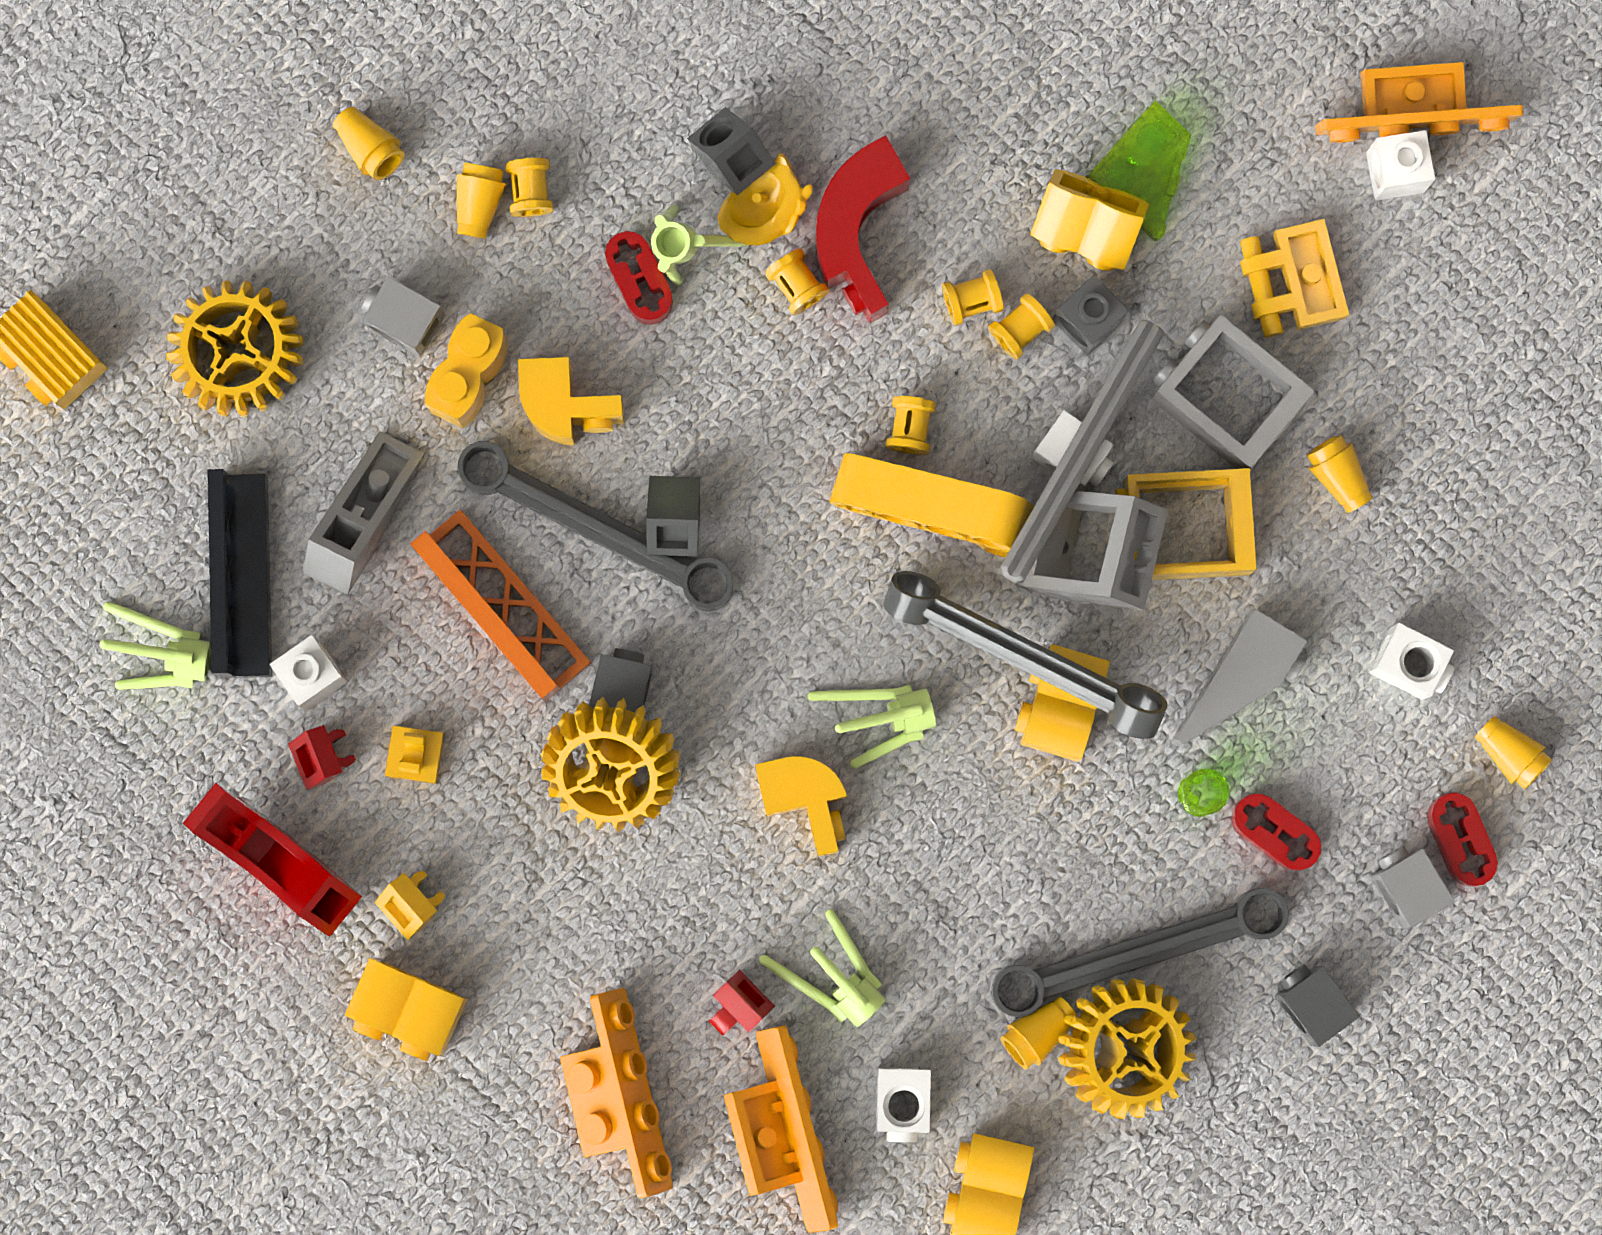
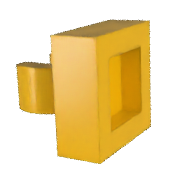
(414, 754)
(407, 905)

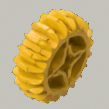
(244, 328)
(616, 747)
(1156, 1023)

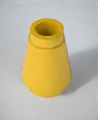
(369, 144)
(477, 198)
(1340, 472)
(1513, 752)
(1037, 1034)

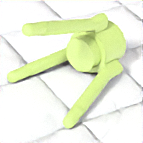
(679, 243)
(186, 658)
(909, 712)
(856, 997)

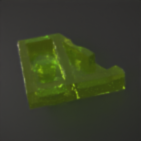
(1146, 164)

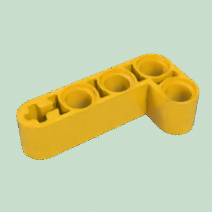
(930, 502)

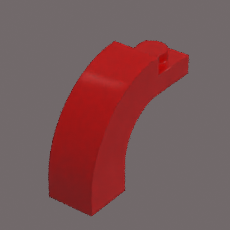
(855, 191)
(273, 859)

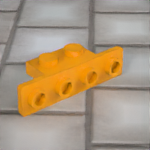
(1416, 98)
(614, 1096)
(777, 1133)

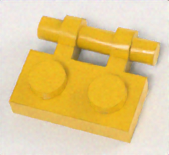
(1309, 276)

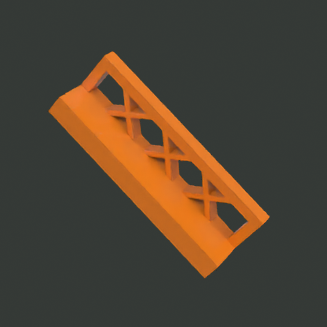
(484, 615)

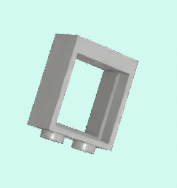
(1201, 425)
(1122, 579)

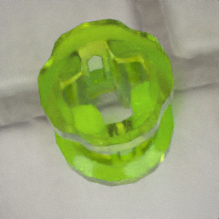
(1215, 783)

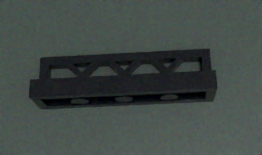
(239, 575)

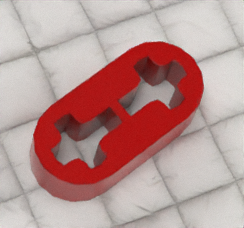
(649, 272)
(1283, 822)
(1473, 834)

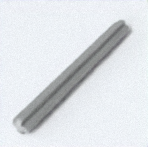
(1081, 452)

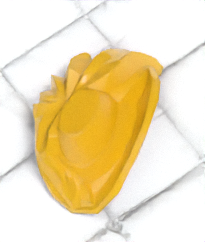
(765, 207)

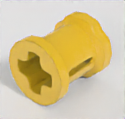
(529, 187)
(797, 281)
(972, 297)
(1021, 326)
(911, 425)

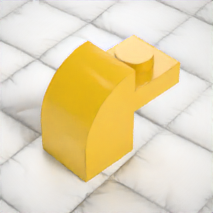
(550, 403)
(801, 784)

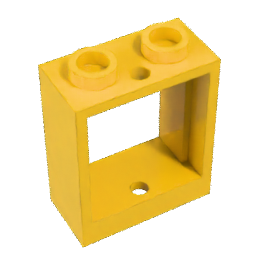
(1237, 513)

